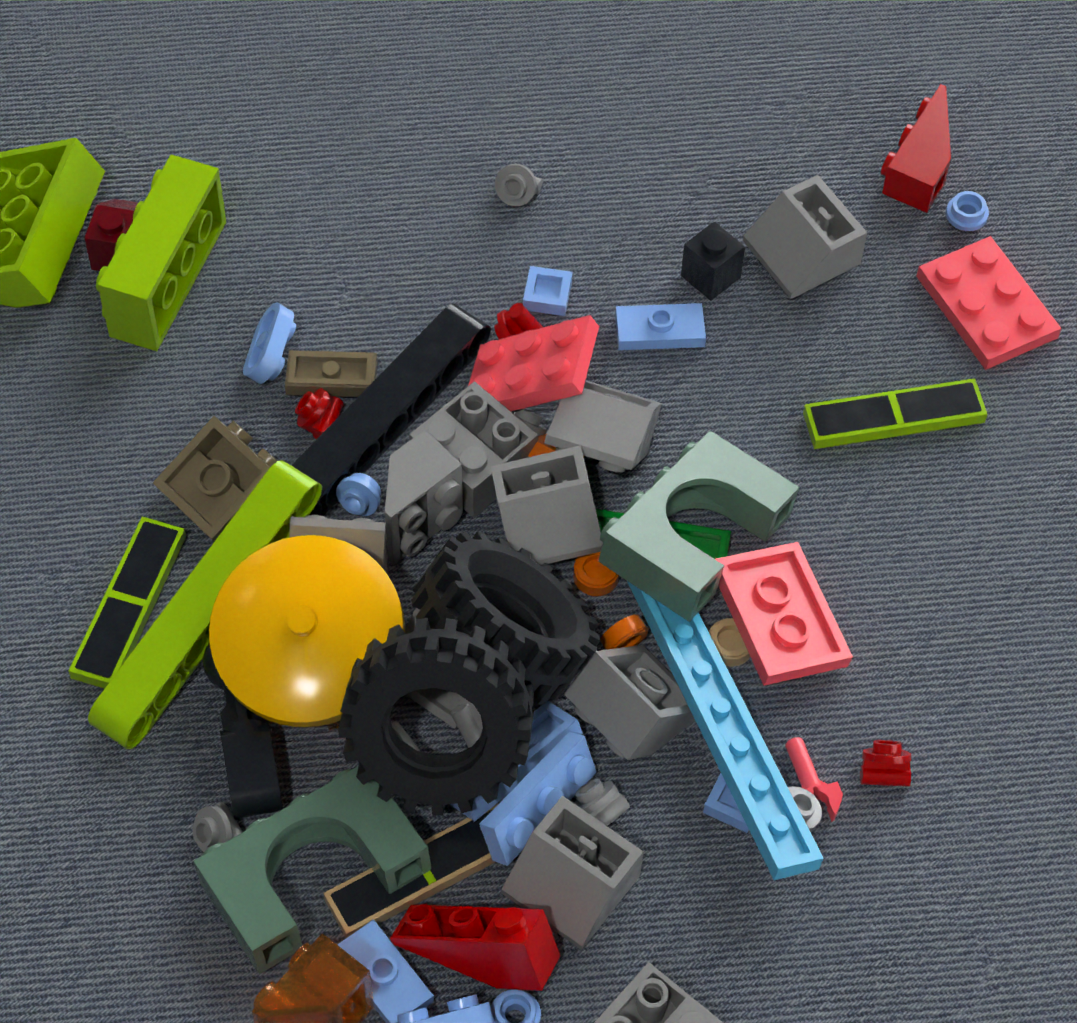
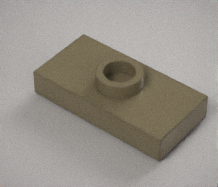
(335, 372)

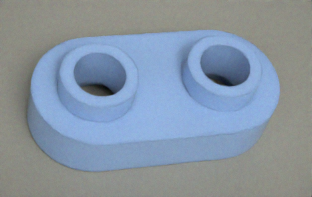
(268, 343)
(460, 1011)

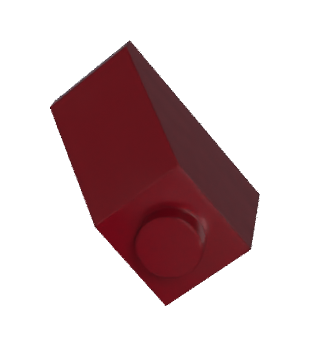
(106, 225)

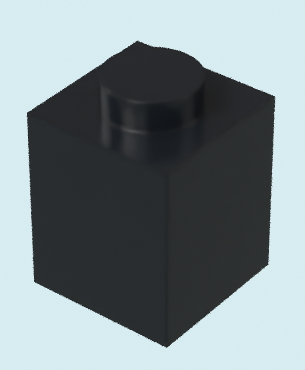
(712, 260)

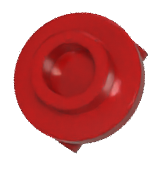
(515, 321)
(317, 411)
(886, 764)

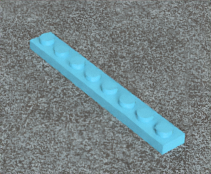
(733, 740)

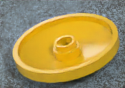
(297, 624)

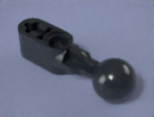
(246, 753)

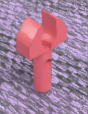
(808, 778)

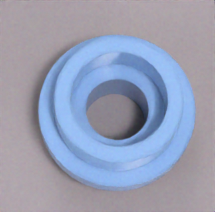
(967, 211)
(359, 494)
(516, 1000)

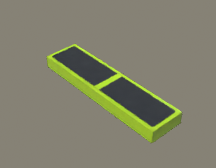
(894, 413)
(127, 602)

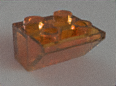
(319, 987)

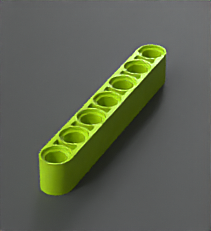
(181, 631)

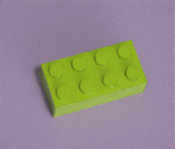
(162, 252)

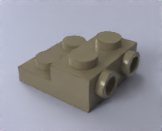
(214, 475)

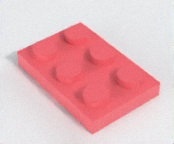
(988, 302)
(537, 364)
(782, 614)

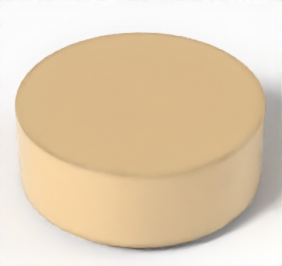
(729, 642)

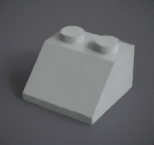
(630, 700)

